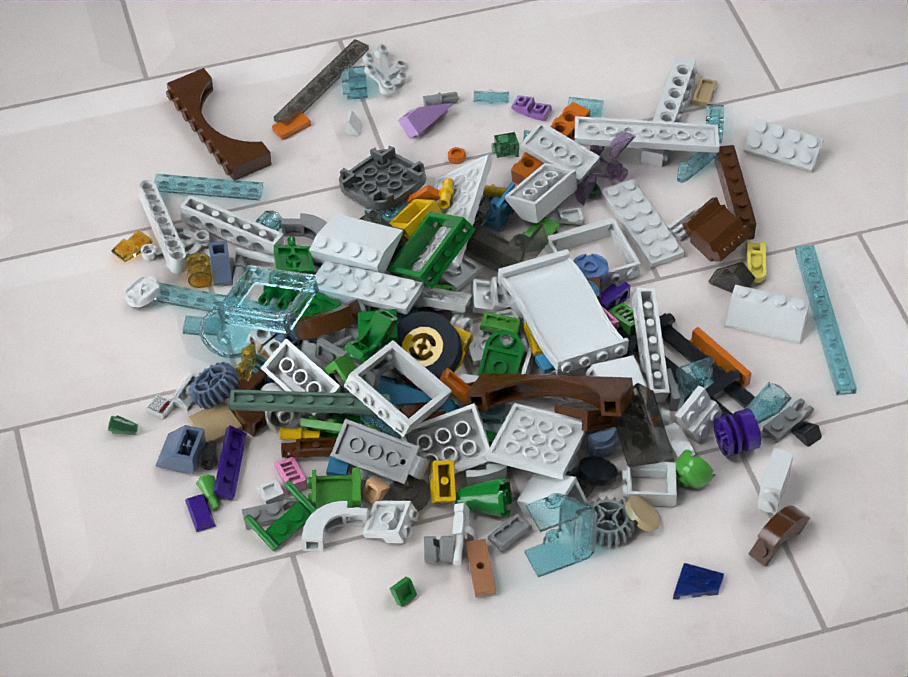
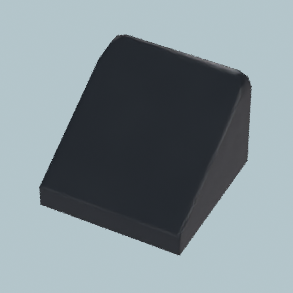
(807, 433)

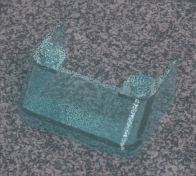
(571, 541)

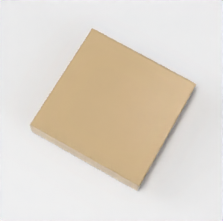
(215, 421)

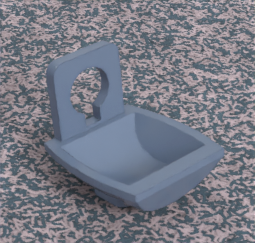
(602, 443)

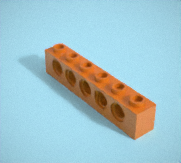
(564, 124)

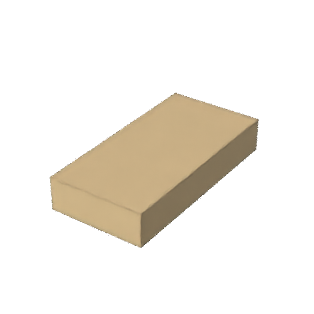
(704, 92)

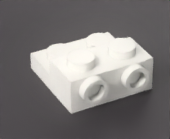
(698, 414)
(391, 521)

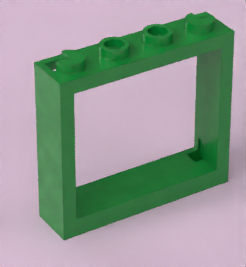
(442, 256)

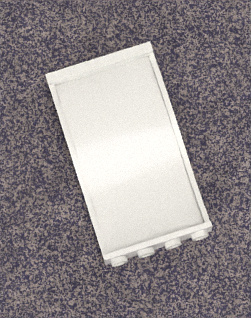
(562, 311)

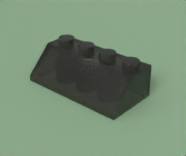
(643, 430)

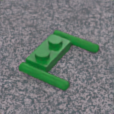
(288, 523)

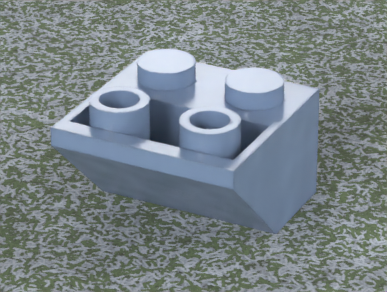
(182, 449)

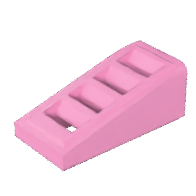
(301, 482)

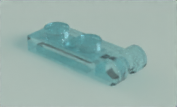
(694, 165)

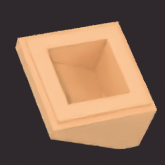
(375, 490)

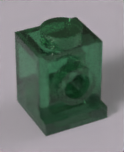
(505, 145)

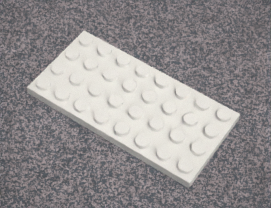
(468, 190)

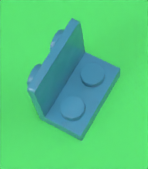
(501, 211)

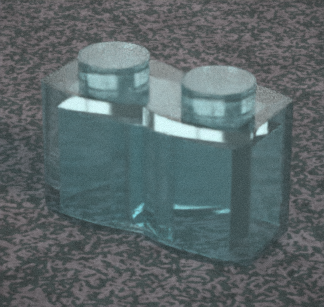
(355, 82)

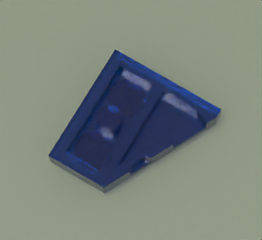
(697, 582)

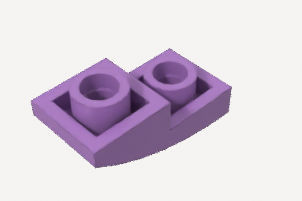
(527, 107)

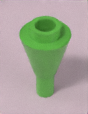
(206, 484)

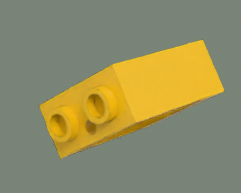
(413, 215)

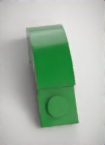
(372, 337)

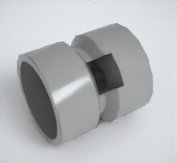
(438, 549)

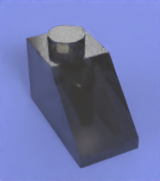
(732, 275)

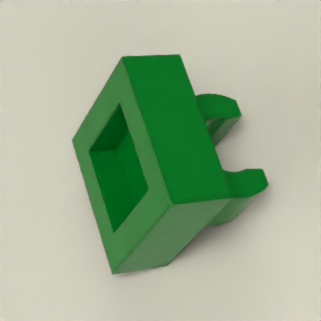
(403, 591)

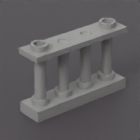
(329, 352)

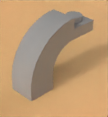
(306, 226)

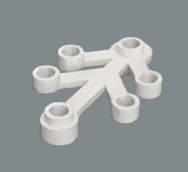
(386, 86)
(197, 240)

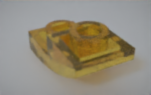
(130, 248)
(248, 360)

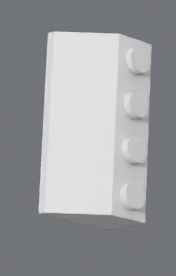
(542, 192)
(767, 314)
(298, 373)

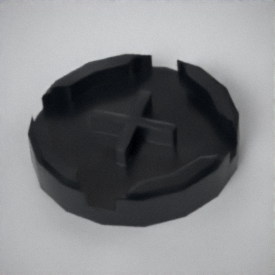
(597, 470)

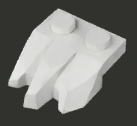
(489, 296)

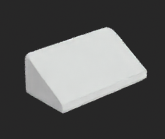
(181, 396)

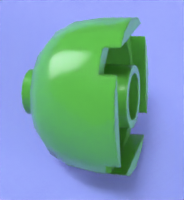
(693, 471)

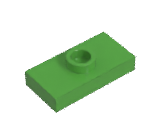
(494, 322)

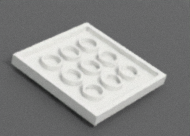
(537, 441)

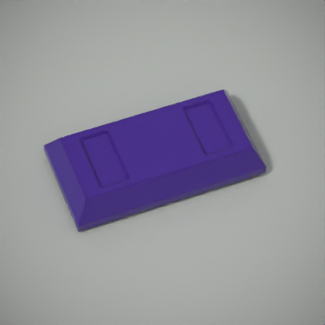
(200, 512)

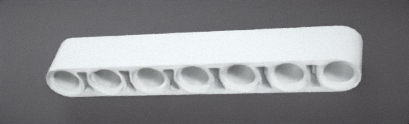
(162, 226)

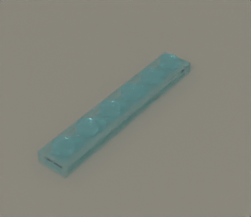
(209, 186)

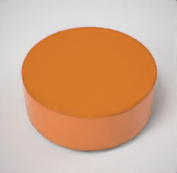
(456, 155)

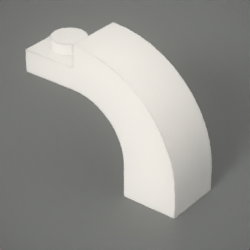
(328, 518)

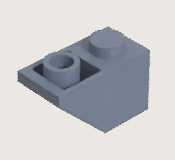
(220, 263)

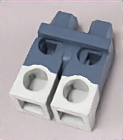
(269, 341)

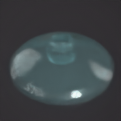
(213, 332)

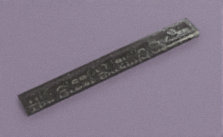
(321, 82)

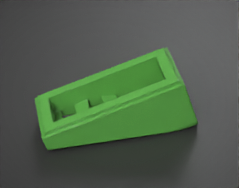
(623, 322)

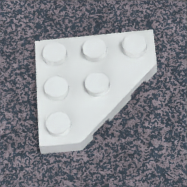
(476, 348)

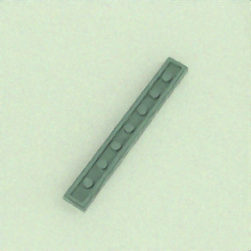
(298, 401)

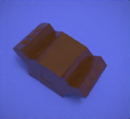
(715, 230)

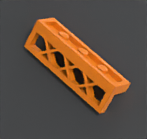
(720, 355)

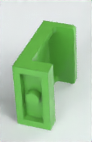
(335, 488)

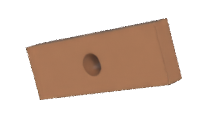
(480, 567)

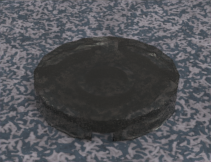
(416, 492)

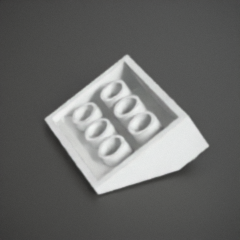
(355, 243)
(454, 437)

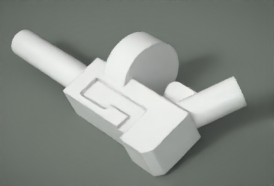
(461, 530)

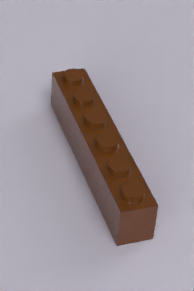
(734, 187)

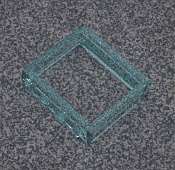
(232, 314)

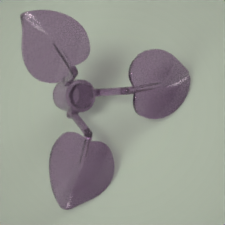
(614, 170)

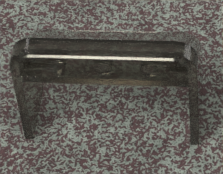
(497, 252)

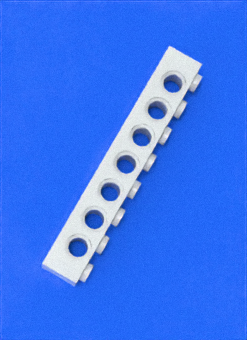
(672, 103)

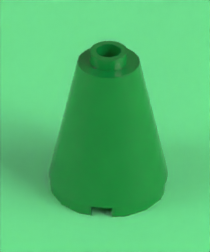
(487, 497)

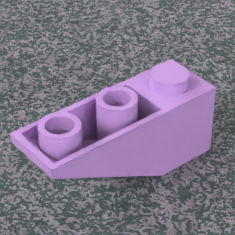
(420, 118)

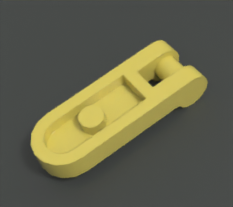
(756, 260)

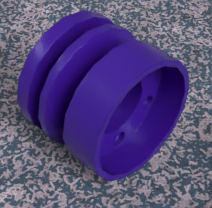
(737, 432)

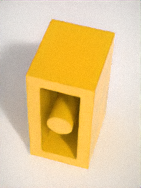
(442, 482)

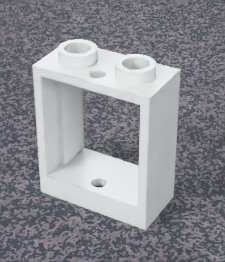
(658, 470)

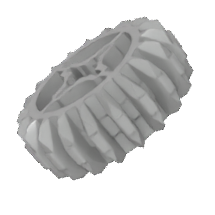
(608, 517)

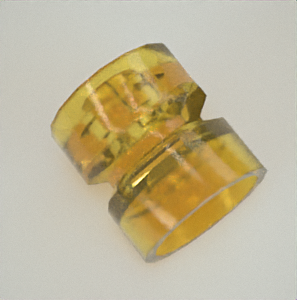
(199, 270)

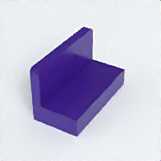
(614, 295)

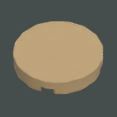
(643, 513)

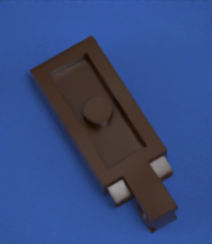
(308, 447)

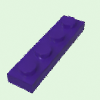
(230, 463)

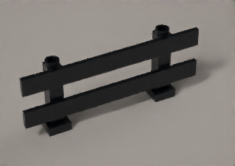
(723, 381)

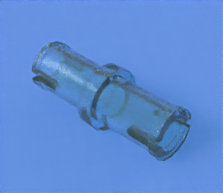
(491, 96)

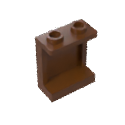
(590, 415)

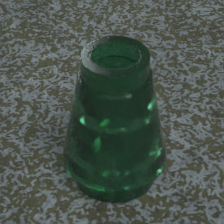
(121, 425)

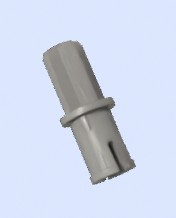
(440, 98)

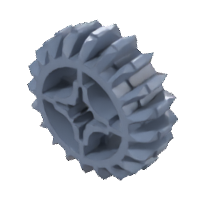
(214, 385)

